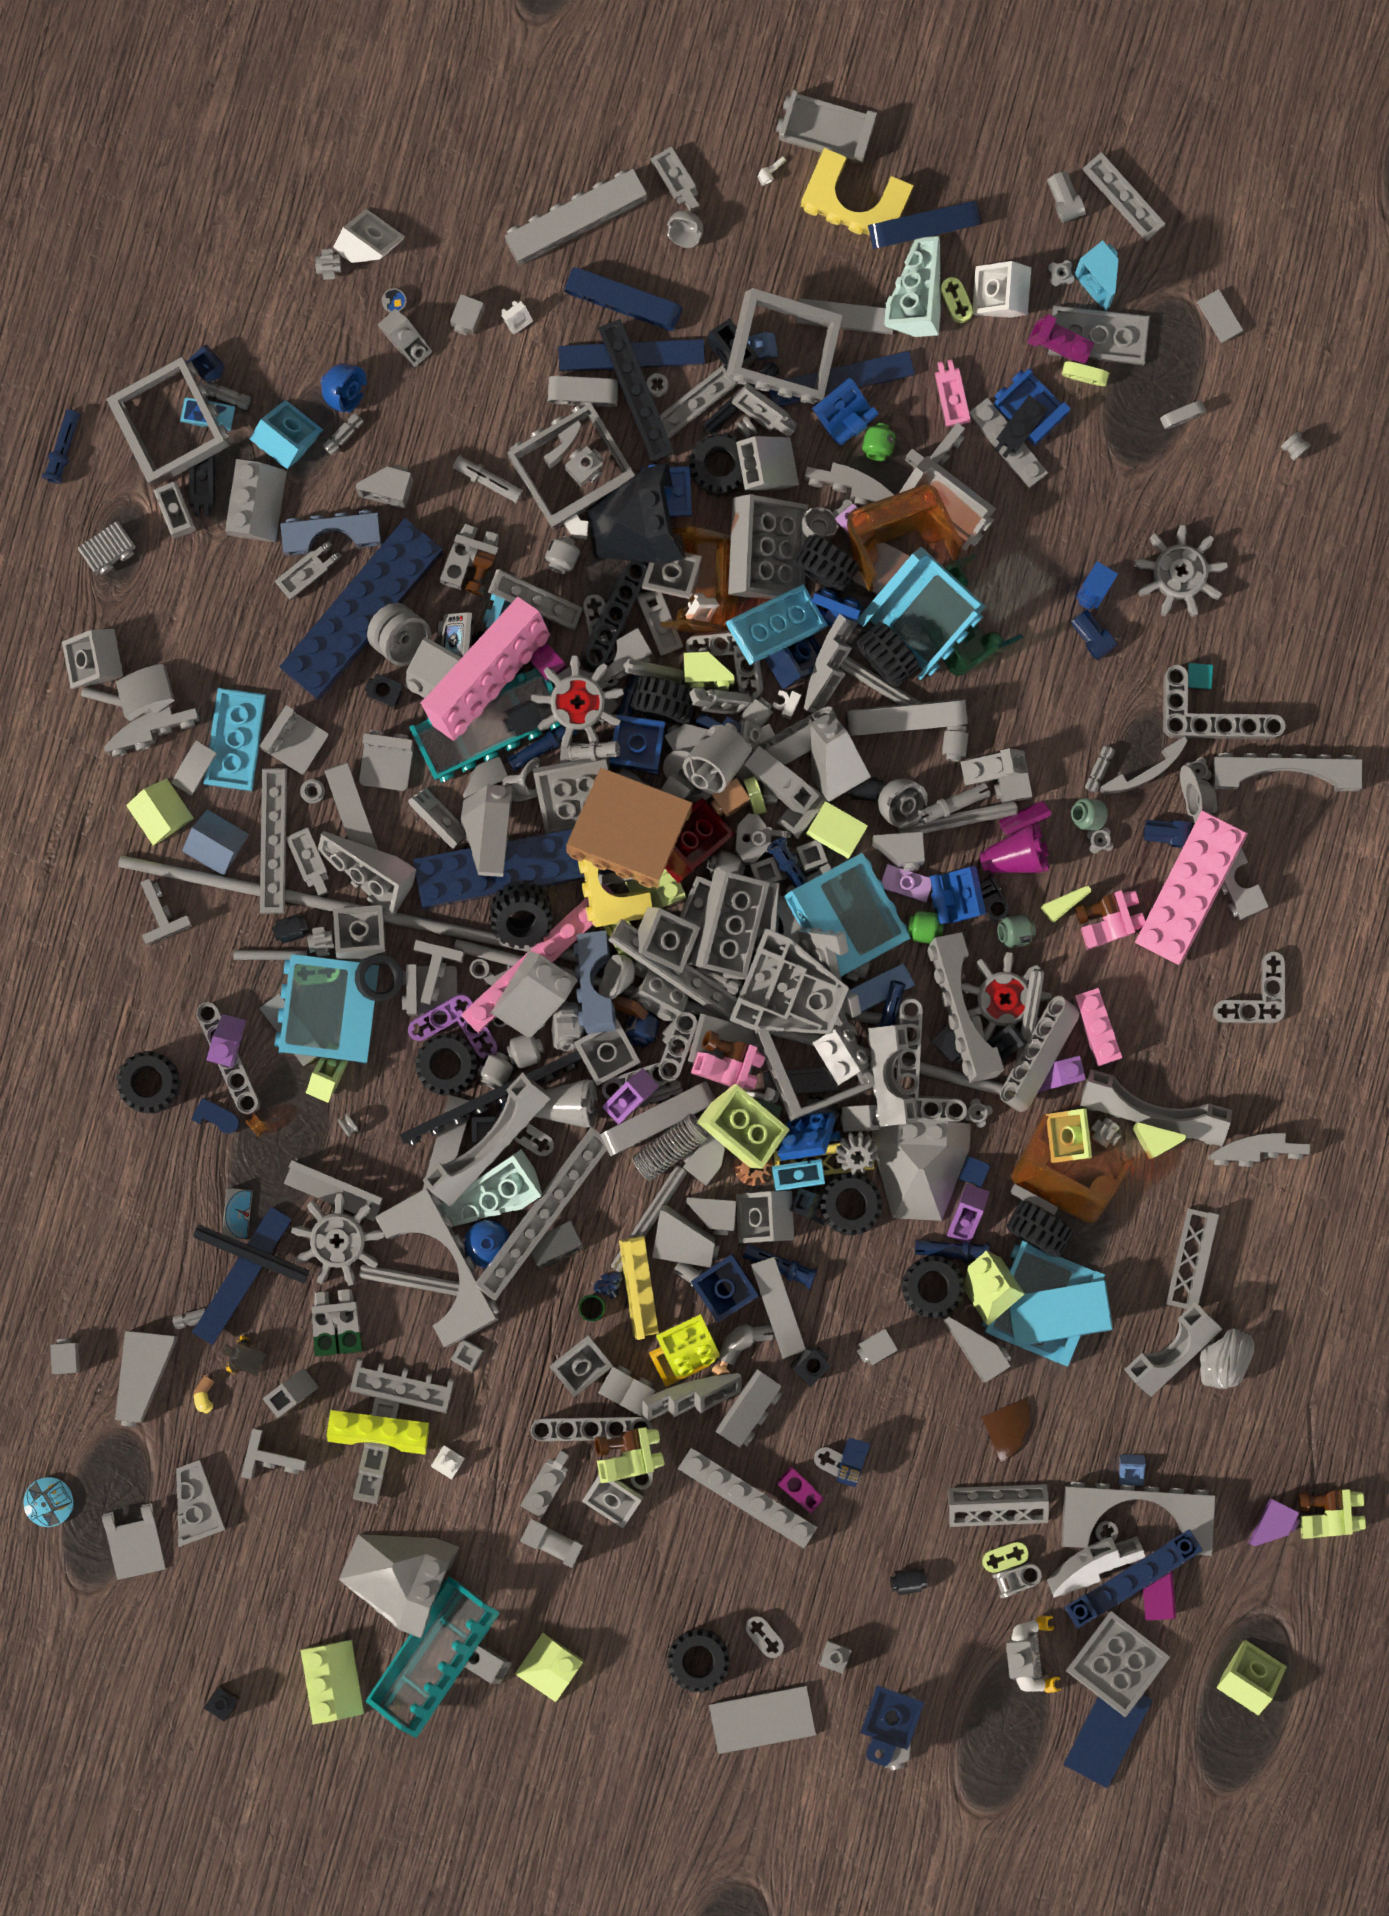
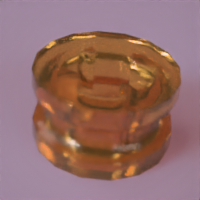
(256, 1125)

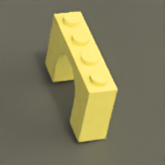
(822, 199)
(608, 907)

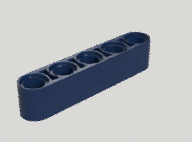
(924, 224)
(623, 299)

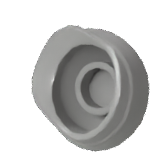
(617, 976)

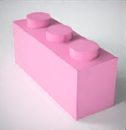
(1097, 1027)

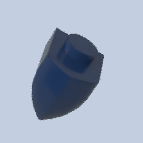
(207, 364)

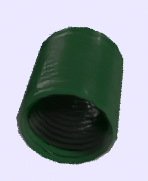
(580, 1307)

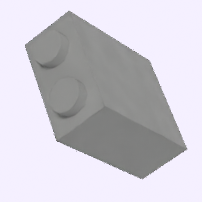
(767, 463)

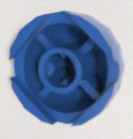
(342, 387)
(484, 1241)

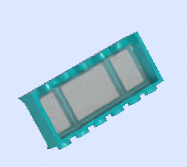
(485, 733)
(431, 1664)

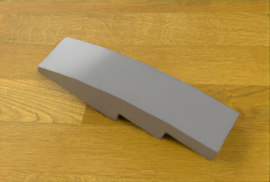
(826, 671)
(350, 805)
(778, 1307)
(698, 1393)
(374, 1458)

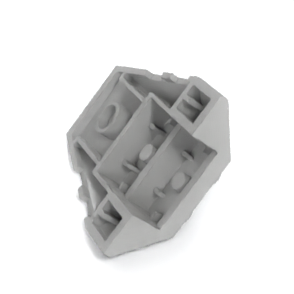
(788, 990)
(921, 1166)
(399, 1576)

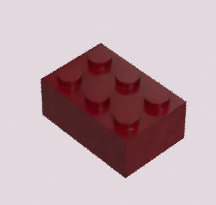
(697, 841)

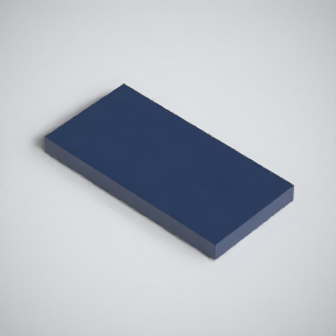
(1105, 1740)

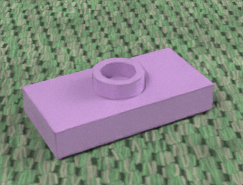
(906, 883)

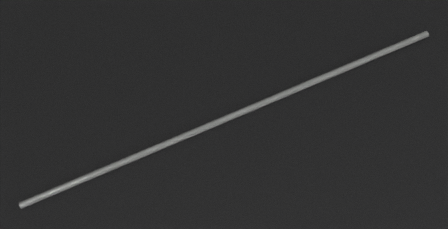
(330, 904)

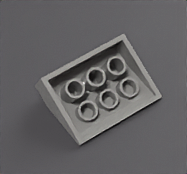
(763, 546)

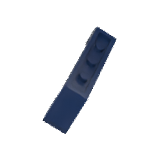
(1134, 1579)

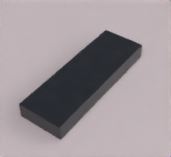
(806, 1080)

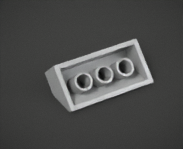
(730, 923)

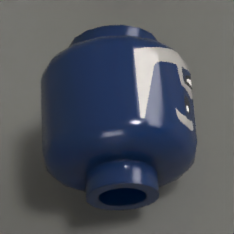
(642, 1032)

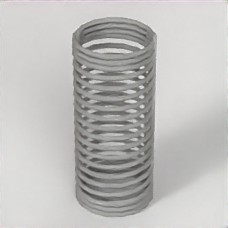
(646, 1165)

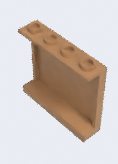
(628, 828)

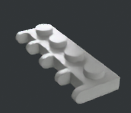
(401, 1388)

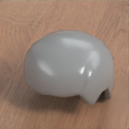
(685, 229)
(819, 523)

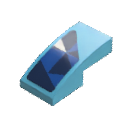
(192, 414)

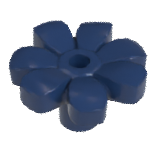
(608, 1284)

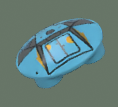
(48, 1502)

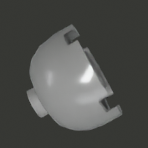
(901, 802)

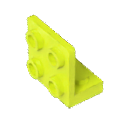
(688, 1346)

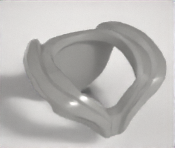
(519, 789)

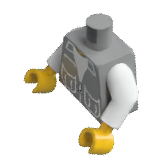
(1025, 1657)

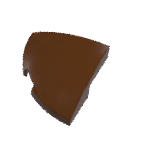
(1008, 1427)

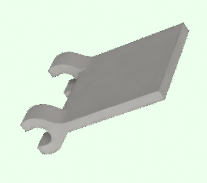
(134, 1545)

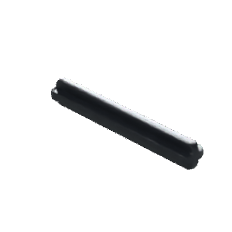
(729, 409)

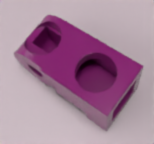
(800, 1489)

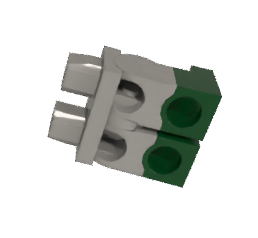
(334, 1317)

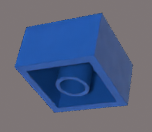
(639, 744)

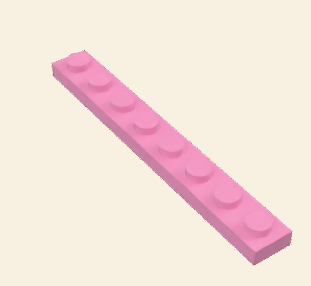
(552, 948)

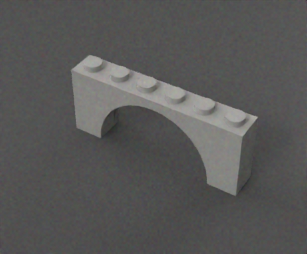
(472, 1307)
(1086, 1505)

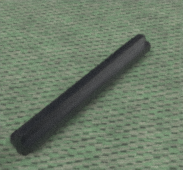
(251, 1254)

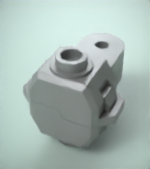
(566, 1026)

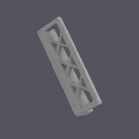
(327, 1187)
(1202, 1258)
(998, 1501)

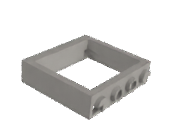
(794, 308)
(542, 436)
(158, 476)
(784, 1086)

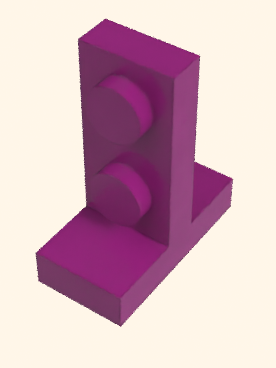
(1060, 340)

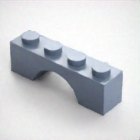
(300, 535)
(593, 954)

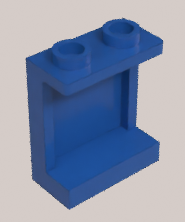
(1026, 384)

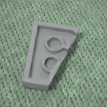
(197, 1507)

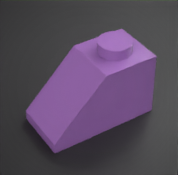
(226, 1041)
(1063, 1074)
(630, 1096)
(968, 1213)
(1274, 1523)

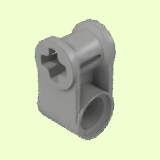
(1015, 1579)

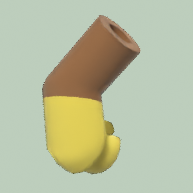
(201, 1397)

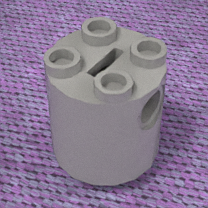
(716, 758)

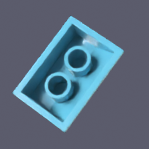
(1099, 273)

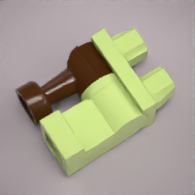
(635, 1452)
(1337, 1513)

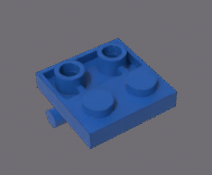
(845, 412)
(679, 495)
(836, 605)
(957, 895)
(808, 1136)

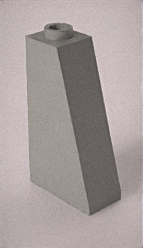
(141, 1371)

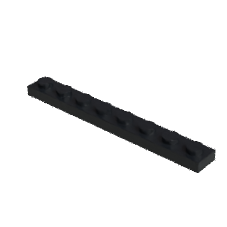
(481, 1103)

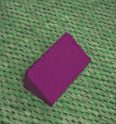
(1029, 816)
(1160, 1599)

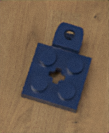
(889, 1736)

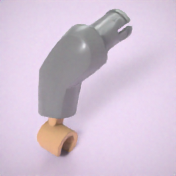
(738, 1340)

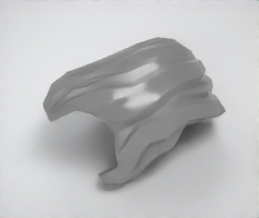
(1226, 1360)

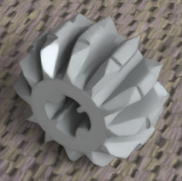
(854, 1161)

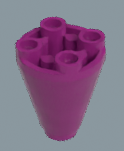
(1018, 853)

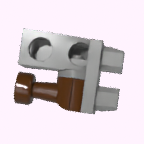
(470, 553)

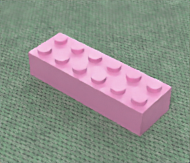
(485, 669)
(1191, 887)

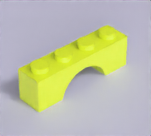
(398, 1433)

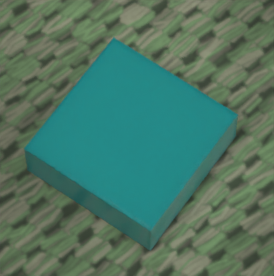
(1199, 676)

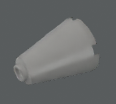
(572, 1104)

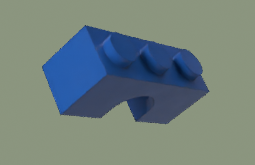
(1096, 586)

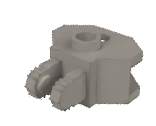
(760, 838)

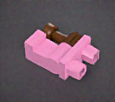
(1116, 919)
(734, 1065)

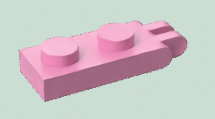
(952, 395)

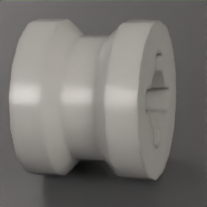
(1295, 445)

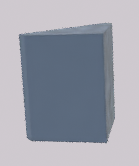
(214, 842)

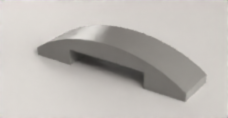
(1120, 784)
(450, 1140)

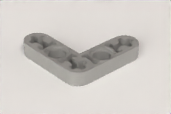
(702, 638)
(1267, 999)

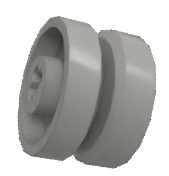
(397, 633)

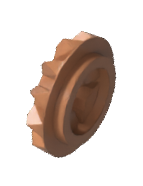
(756, 1177)

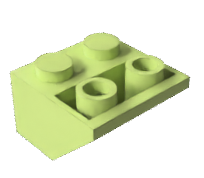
(706, 671)

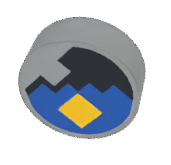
(394, 299)

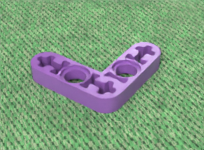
(453, 1015)

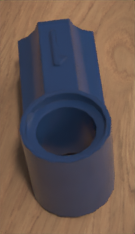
(1098, 640)
(1171, 833)

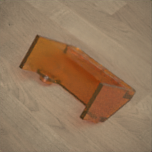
(896, 516)
(712, 579)
(1065, 1193)

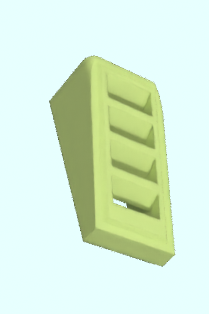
(1061, 905)

